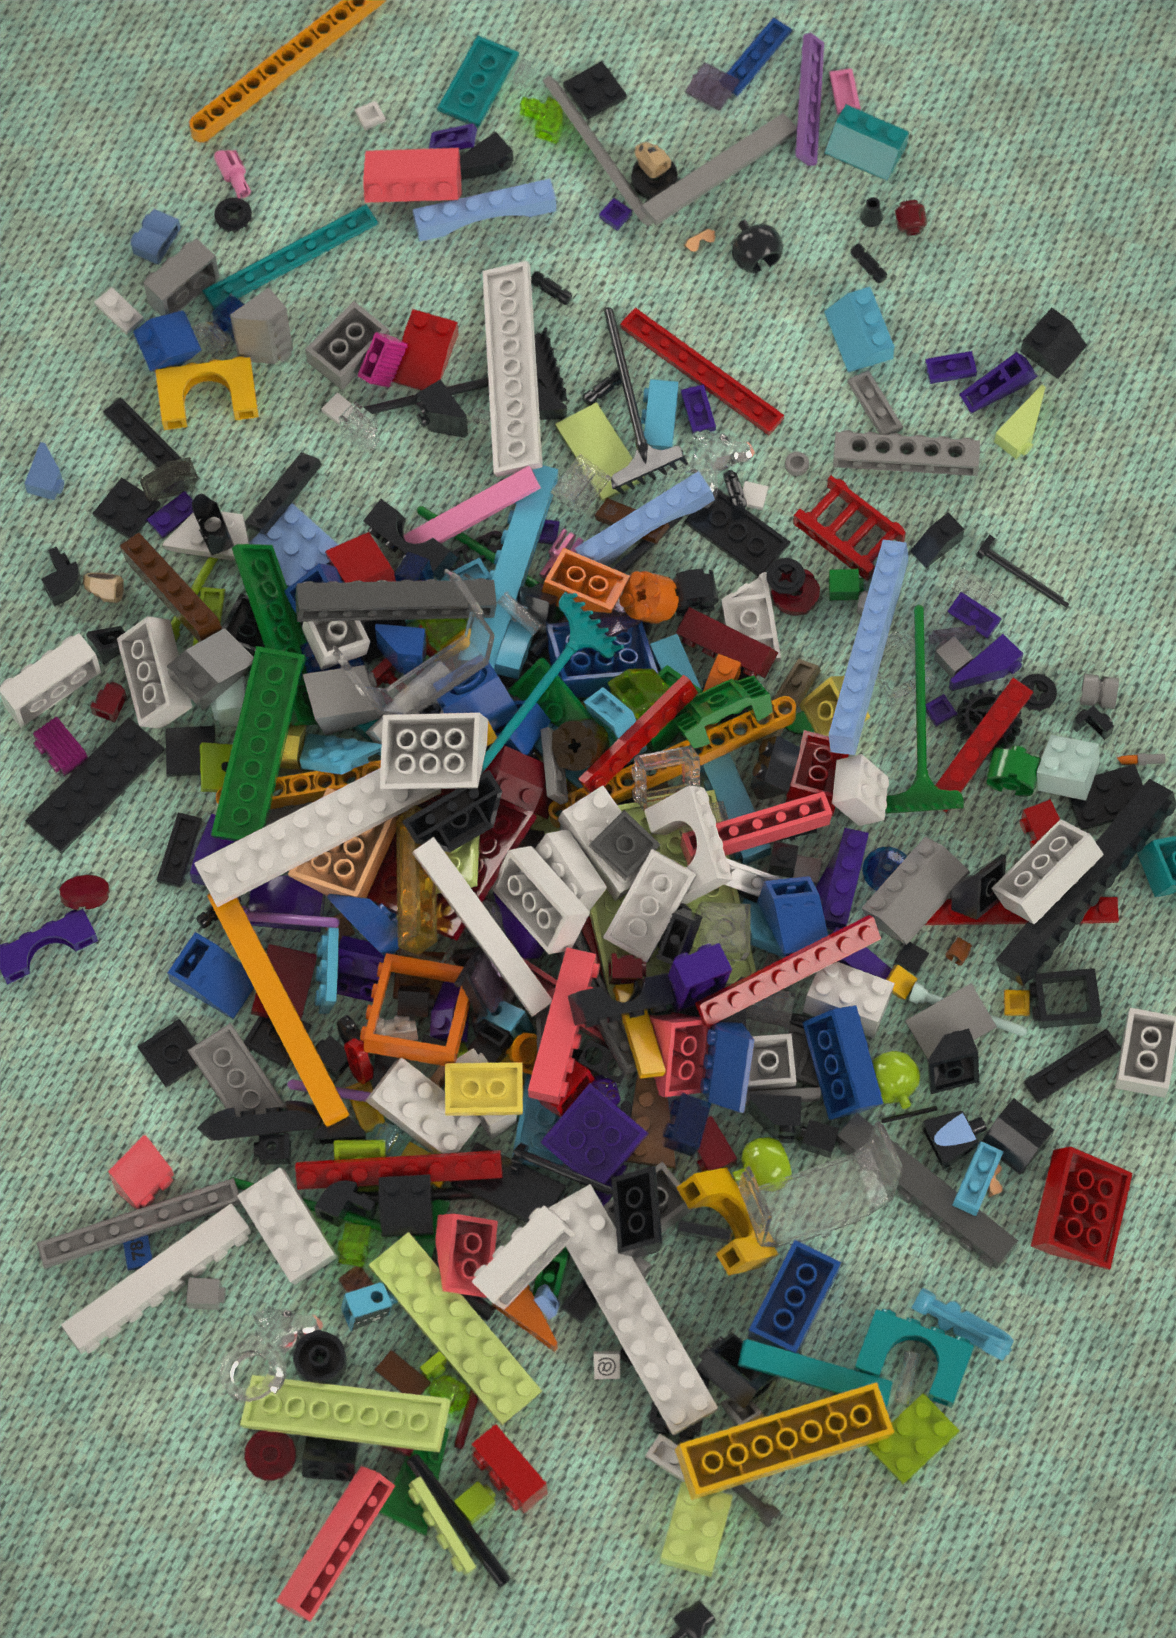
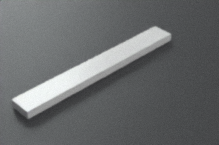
(482, 926)

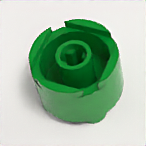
(1013, 771)

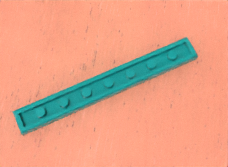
(291, 256)

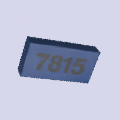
(137, 1252)

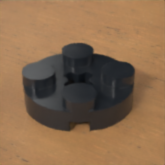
(647, 188)

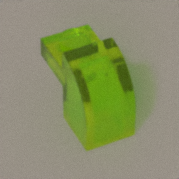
(548, 117)
(354, 1245)

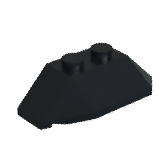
(457, 815)

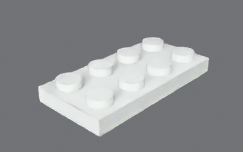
(649, 905)

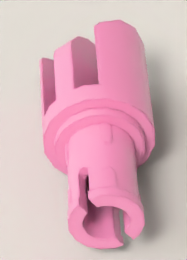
(233, 171)
(554, 551)

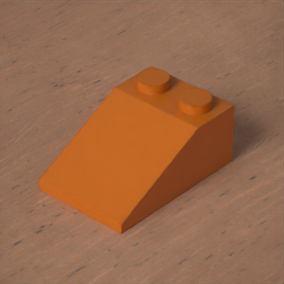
(592, 581)

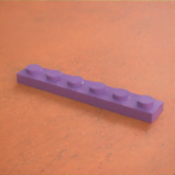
(809, 99)

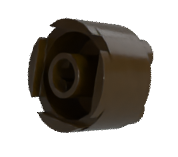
(567, 741)

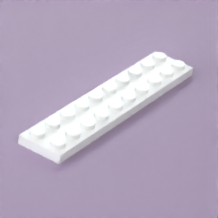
(512, 369)
(304, 836)
(634, 1313)

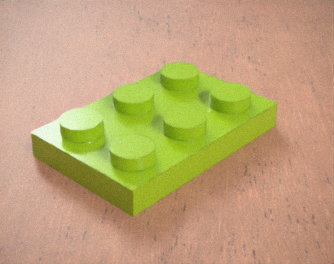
(916, 1439)

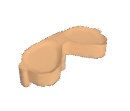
(694, 242)
(995, 1187)

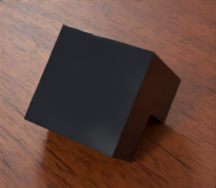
(491, 1042)

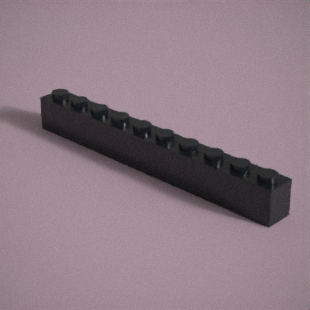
(1119, 845)

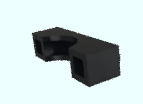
(389, 523)
(595, 1005)

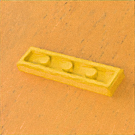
(641, 1038)

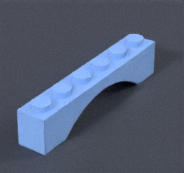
(448, 216)
(674, 503)

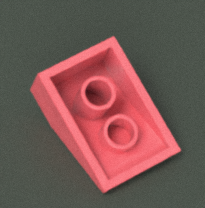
(141, 1174)
(462, 1248)

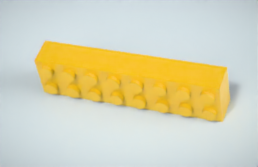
(784, 1441)

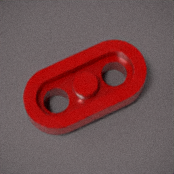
(359, 1061)

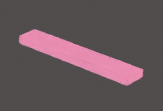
(476, 508)

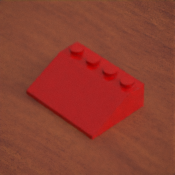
(1081, 1208)

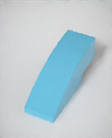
(513, 651)

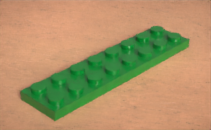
(273, 612)
(258, 743)

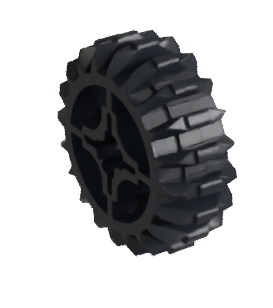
(968, 712)

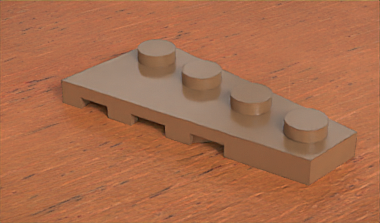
(652, 1114)

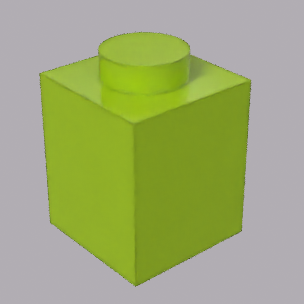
(476, 1502)

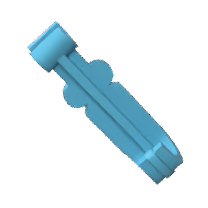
(965, 1324)

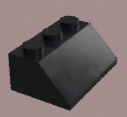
(637, 1213)

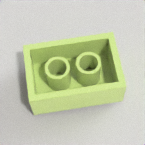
(696, 1531)

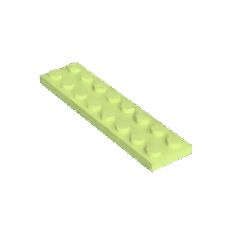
(455, 1329)
(350, 1414)

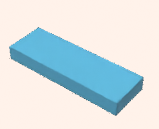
(977, 1178)

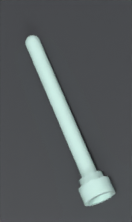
(921, 995)

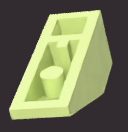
(1019, 429)

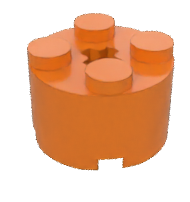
(649, 597)

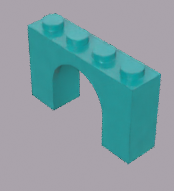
(889, 1330)

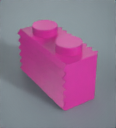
(382, 360)

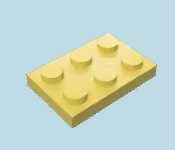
(483, 1089)

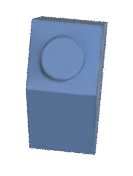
(44, 475)

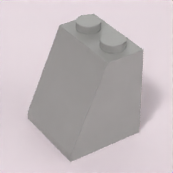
(337, 701)

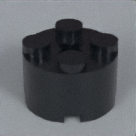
(695, 591)
(329, 1348)

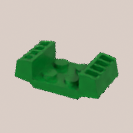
(720, 702)

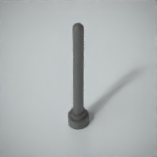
(765, 1511)

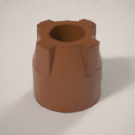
(959, 949)

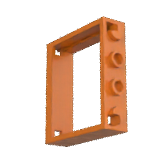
(406, 1048)

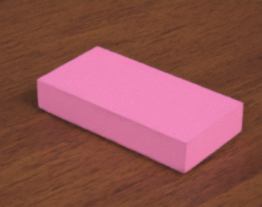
(844, 89)

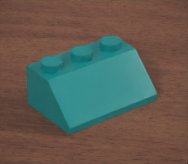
(867, 142)

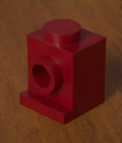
(109, 702)
(625, 969)

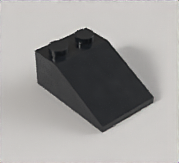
(243, 625)

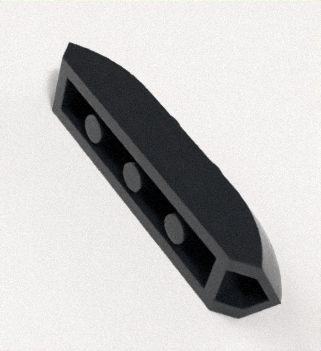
(227, 1125)

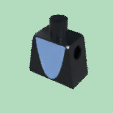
(952, 1136)

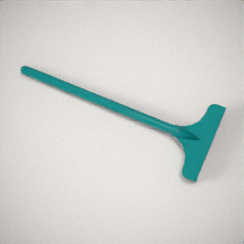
(582, 634)

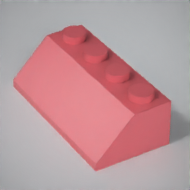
(412, 175)

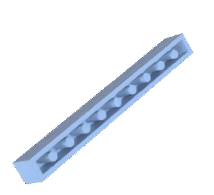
(868, 647)

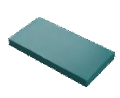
(478, 81)

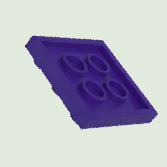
(594, 1136)

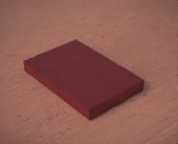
(295, 973)

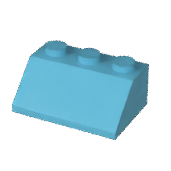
(860, 330)

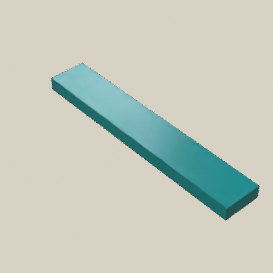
(807, 1370)

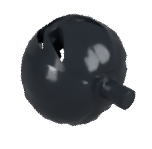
(754, 244)

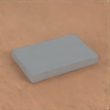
(953, 1013)

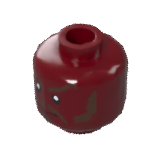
(910, 217)

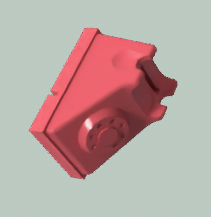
(682, 1049)

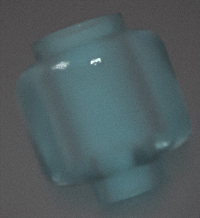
(391, 1134)

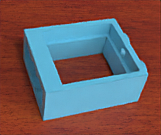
(611, 715)

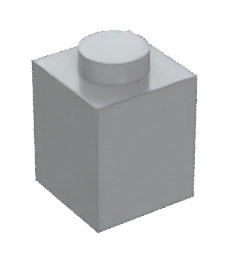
(952, 656)
(205, 1293)

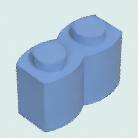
(155, 236)

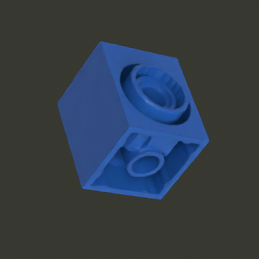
(481, 694)

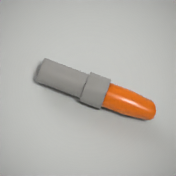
(1142, 759)

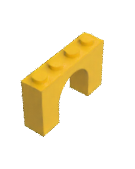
(176, 382)
(720, 1192)

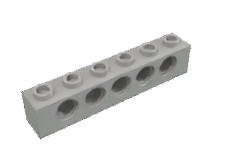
(895, 460)

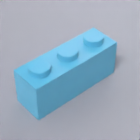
(660, 413)

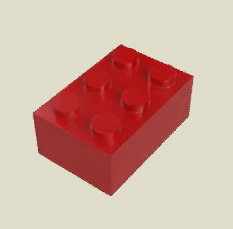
(508, 1469)

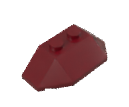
(521, 780)

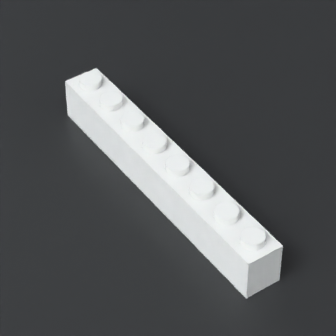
(156, 1279)

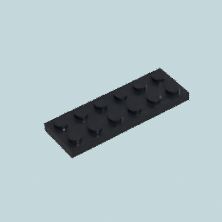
(95, 785)

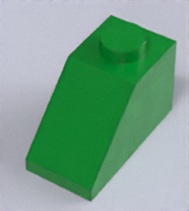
(553, 1273)

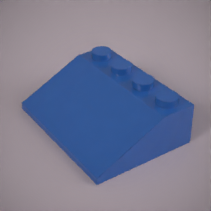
(588, 669)

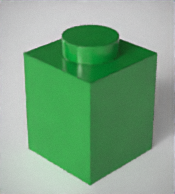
(845, 584)

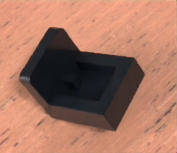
(1098, 721)

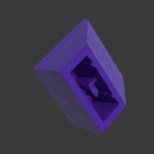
(357, 968)

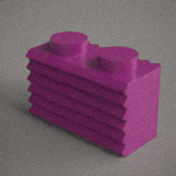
(59, 746)

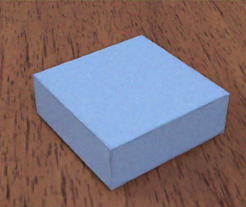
(547, 1301)

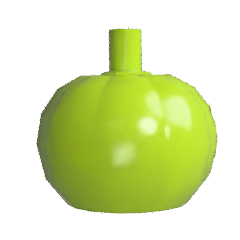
(896, 1077)
(766, 1160)

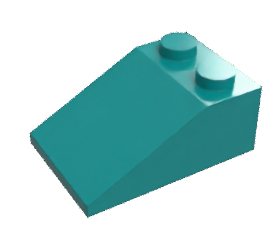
(1159, 865)

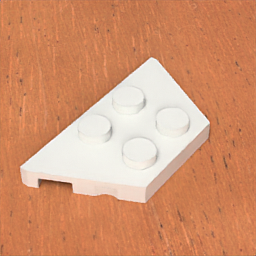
(189, 540)
(752, 612)

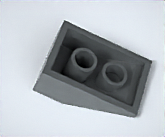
(210, 667)

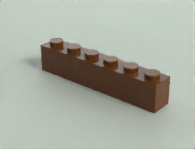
(170, 588)

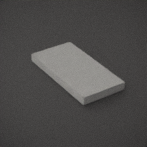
(234, 1073)

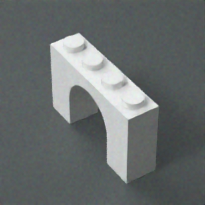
(693, 808)

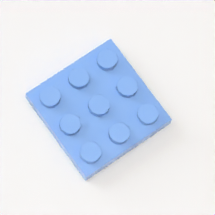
(297, 544)

